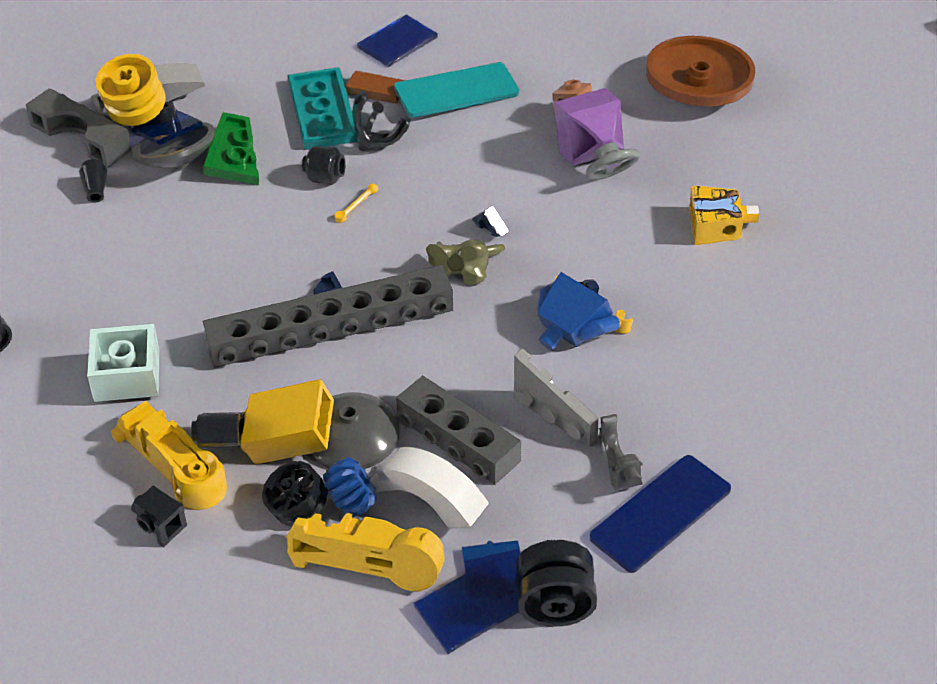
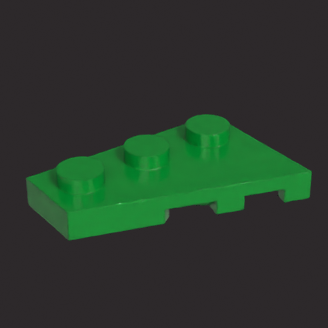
(232, 151)

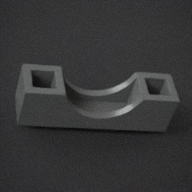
(57, 113)

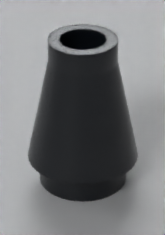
(93, 176)

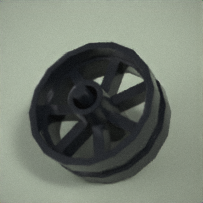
(295, 493)

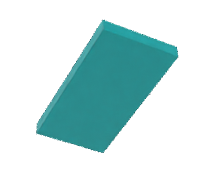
(322, 108)

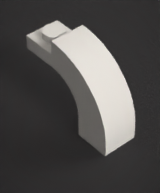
(434, 481)

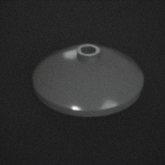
(176, 152)
(360, 429)

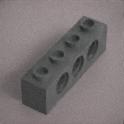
(458, 430)

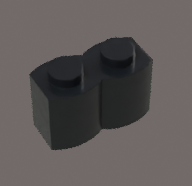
(218, 429)

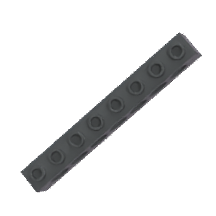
(328, 315)

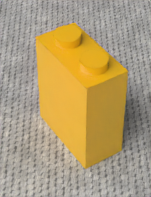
(287, 422)

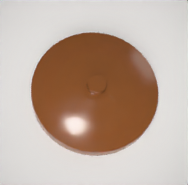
(700, 71)

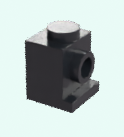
(159, 514)

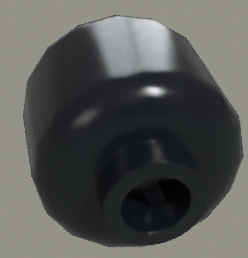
(324, 164)

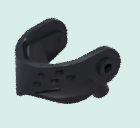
(367, 139)

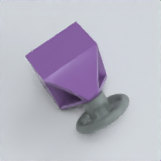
(592, 129)

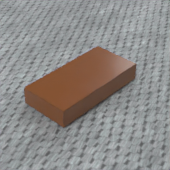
(376, 86)

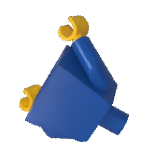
(576, 313)

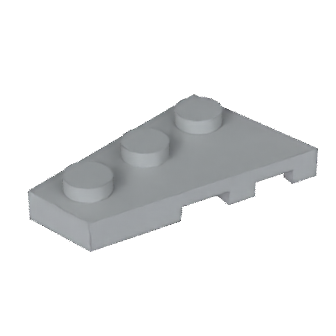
(563, 409)

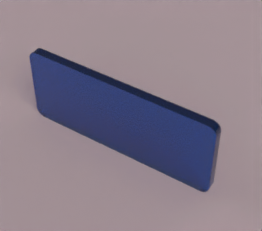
(659, 513)

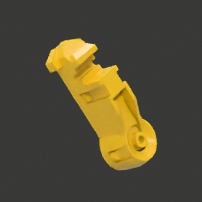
(194, 472)
(370, 547)

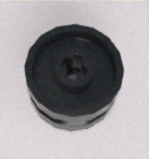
(555, 583)

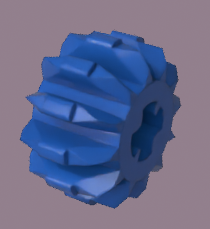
(350, 487)

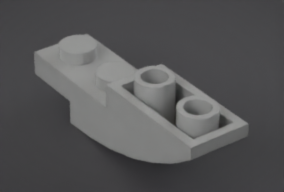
(175, 79)

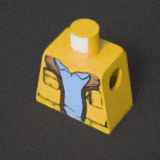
(718, 214)

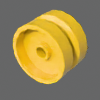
(130, 89)

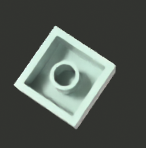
(123, 362)

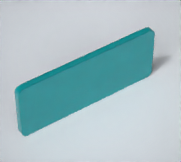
(456, 89)

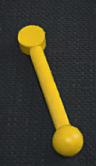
(340, 216)

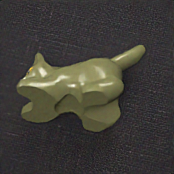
(465, 259)

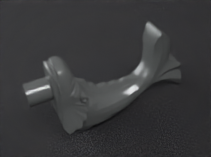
(624, 469)

